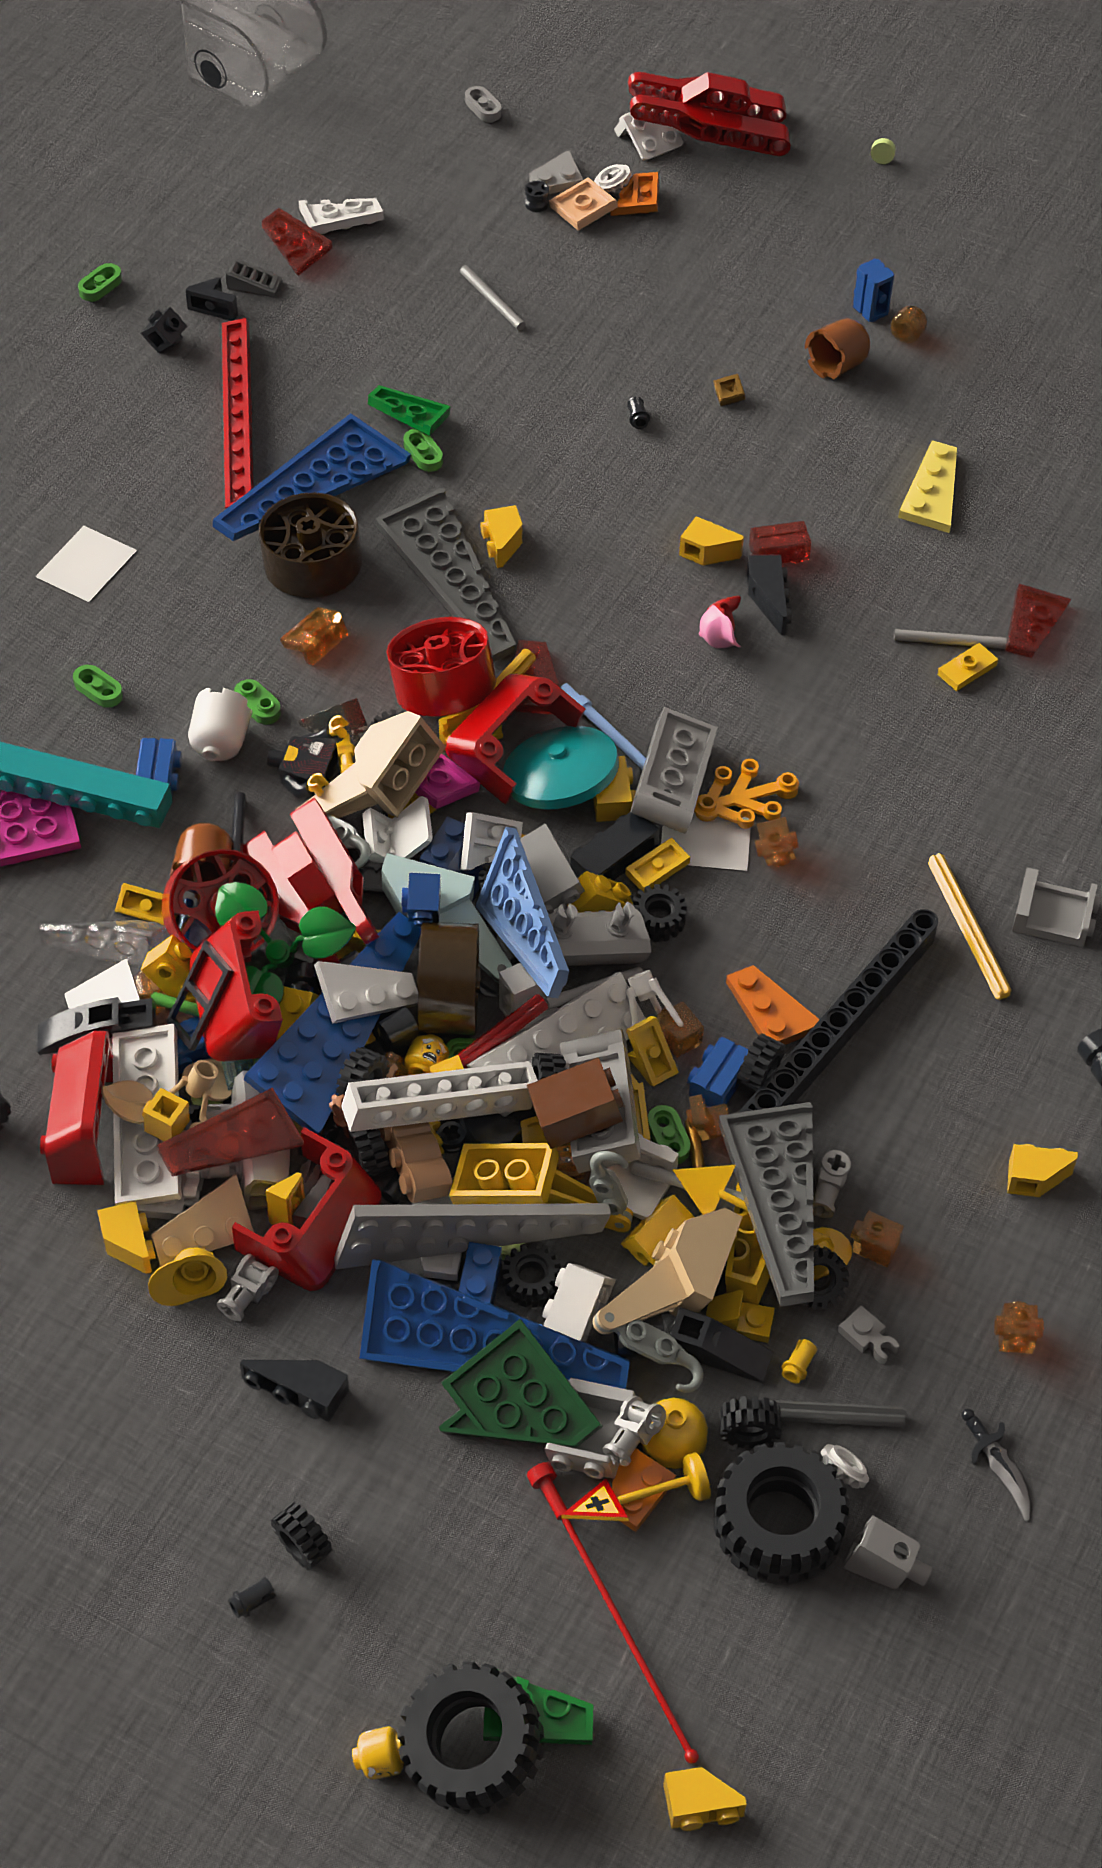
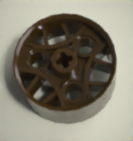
(310, 545)
(448, 978)

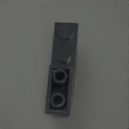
(99, 1015)

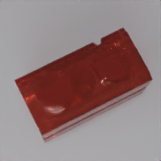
(784, 539)

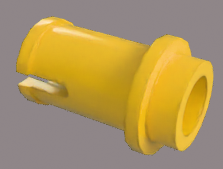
(795, 1368)

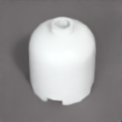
(219, 724)

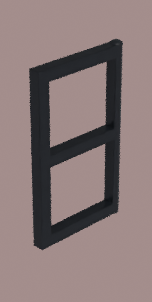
(208, 1005)

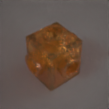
(776, 842)
(1018, 1327)

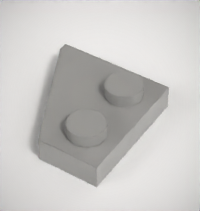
(558, 173)

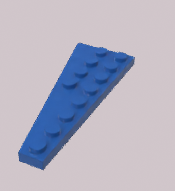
(330, 465)
(313, 1050)
(441, 1329)

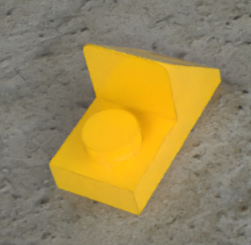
(651, 1051)
(745, 1318)

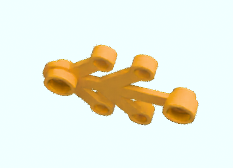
(711, 806)

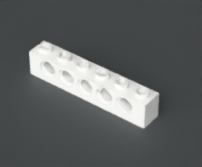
(438, 1096)

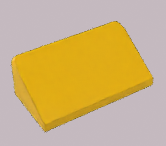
(140, 903)
(284, 1199)

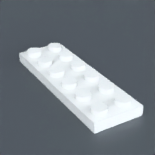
(589, 1014)
(152, 1060)

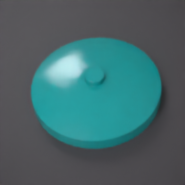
(562, 767)

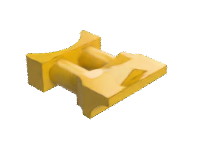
(345, 753)

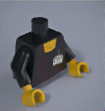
(309, 759)

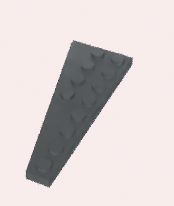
(438, 552)
(776, 1181)

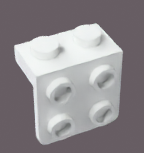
(649, 138)
(399, 835)
(642, 1192)

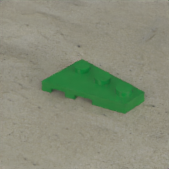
(409, 409)
(562, 1716)

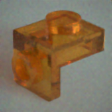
(705, 1118)

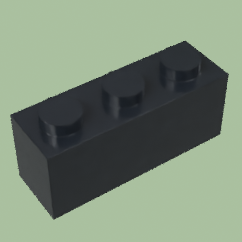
(616, 847)

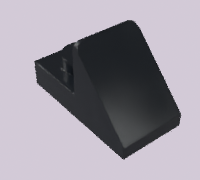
(210, 300)

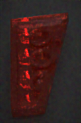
(237, 1134)

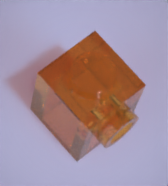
(685, 1038)
(876, 1238)

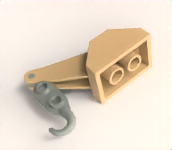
(387, 772)
(683, 1277)

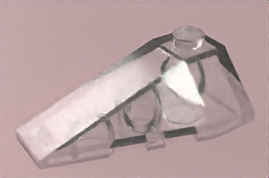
(105, 940)

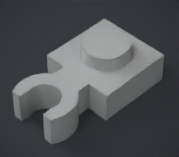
(866, 1331)

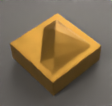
(729, 389)

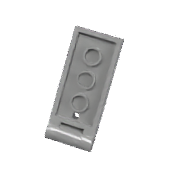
(674, 770)
(621, 1137)

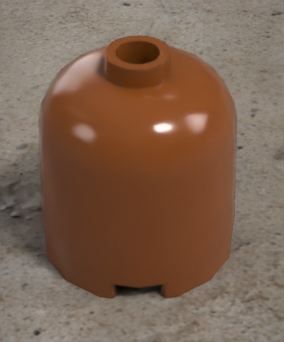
(837, 348)
(197, 840)

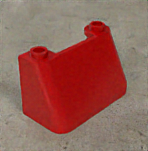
(242, 1022)

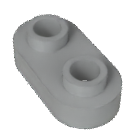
(483, 104)

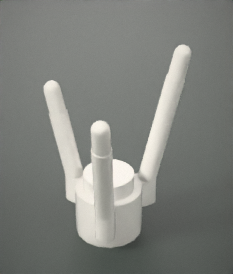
(646, 987)

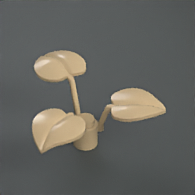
(200, 1078)

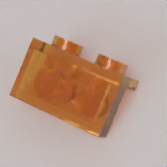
(316, 634)

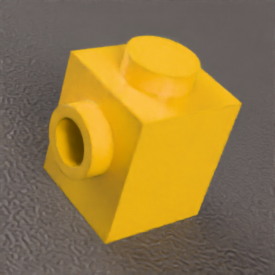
(165, 1115)

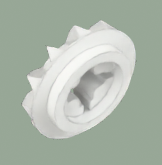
(613, 177)
(848, 1466)

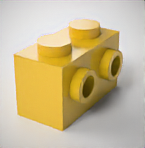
(169, 966)

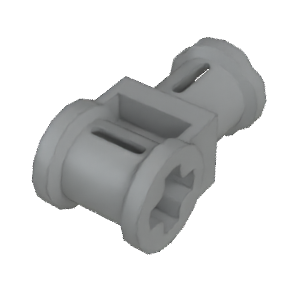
(830, 1182)
(248, 1284)
(634, 1428)

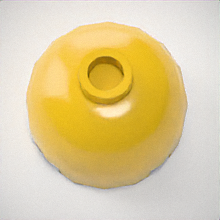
(681, 1434)

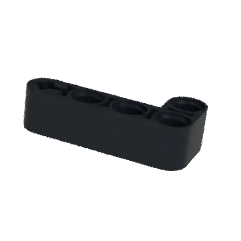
(393, 1029)

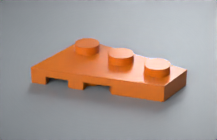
(769, 1006)

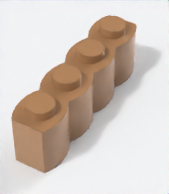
(418, 1161)

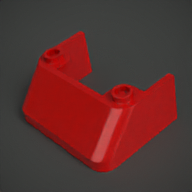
(473, 741)
(76, 1110)
(308, 1252)

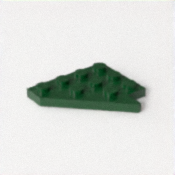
(517, 1395)

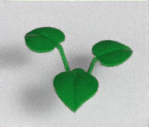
(321, 928)

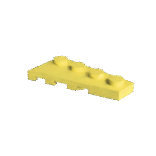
(932, 490)

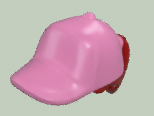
(718, 623)

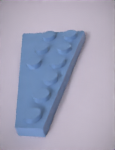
(519, 916)

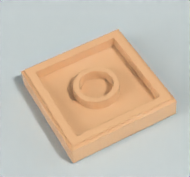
(583, 203)

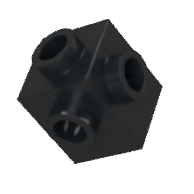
(164, 329)

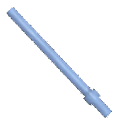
(601, 723)

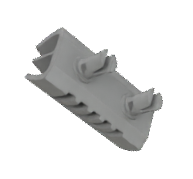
(601, 936)
(254, 1173)

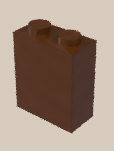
(576, 1102)

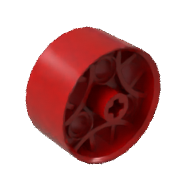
(441, 666)
(207, 894)

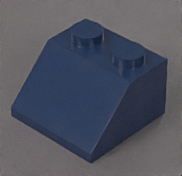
(446, 851)

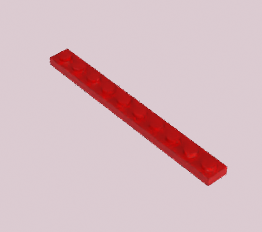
(237, 410)

